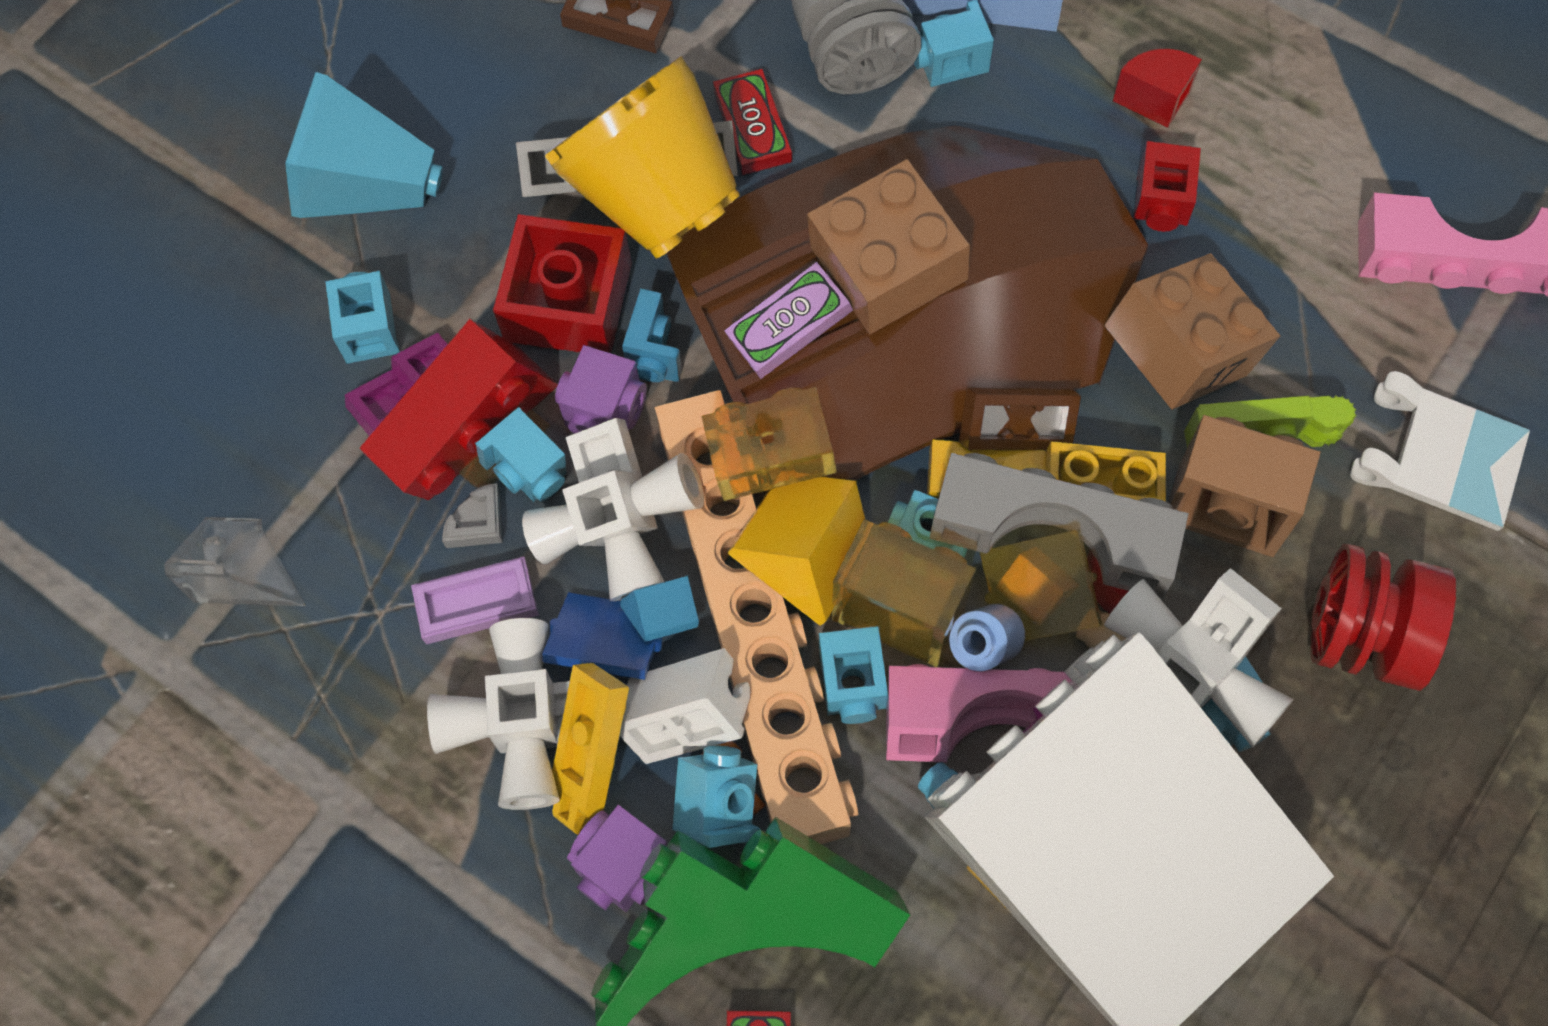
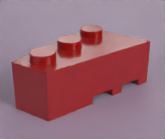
(452, 407)

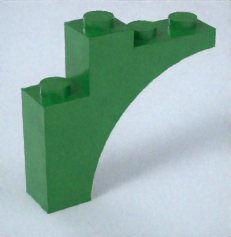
(711, 909)

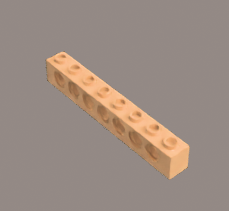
(826, 809)

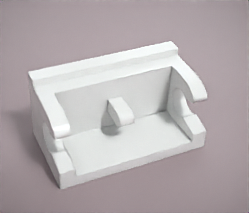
(684, 708)

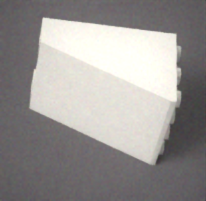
(1130, 838)

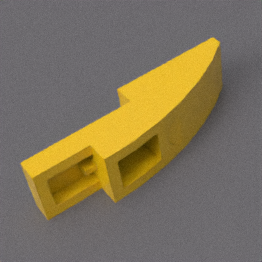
(1124, 471)

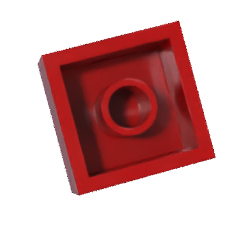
(563, 284)

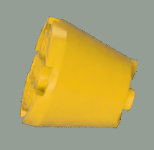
(652, 161)

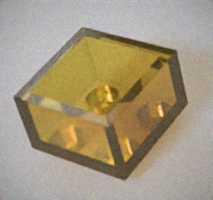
(902, 590)

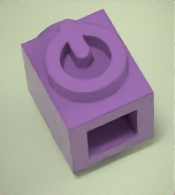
(600, 390)
(611, 857)

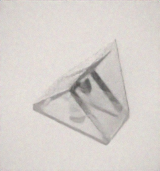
(231, 565)

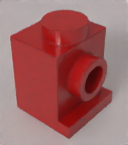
(1163, 194)

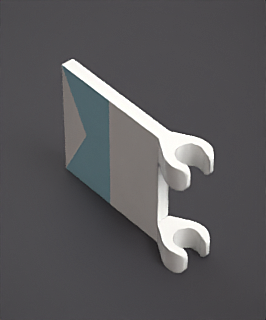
(1448, 456)

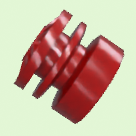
(1397, 620)

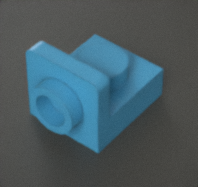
(647, 340)

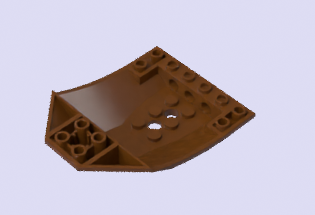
(1042, 281)

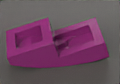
(376, 398)

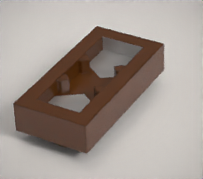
(627, 22)
(1018, 418)

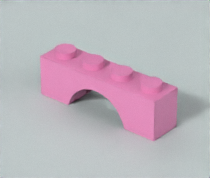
(1410, 241)
(940, 706)

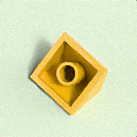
(801, 540)

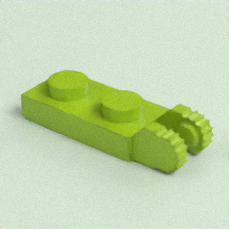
(1303, 417)

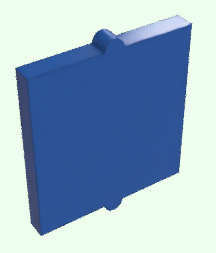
(601, 634)

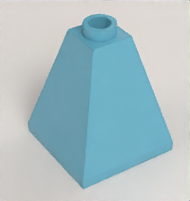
(354, 158)

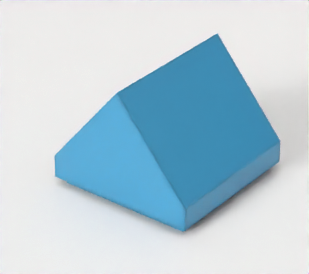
(661, 609)

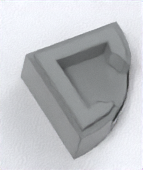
(475, 520)

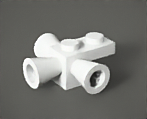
(613, 506)
(1210, 647)
(518, 715)

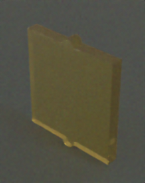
(1044, 584)

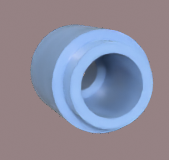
(987, 637)

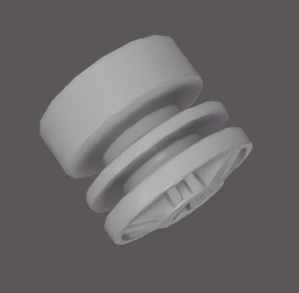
(858, 41)

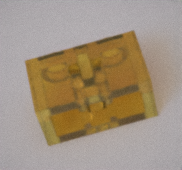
(799, 445)

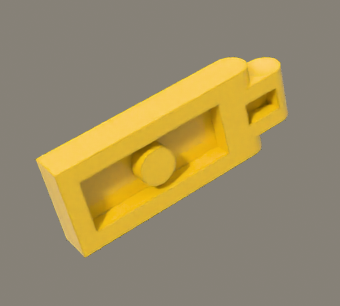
(587, 744)

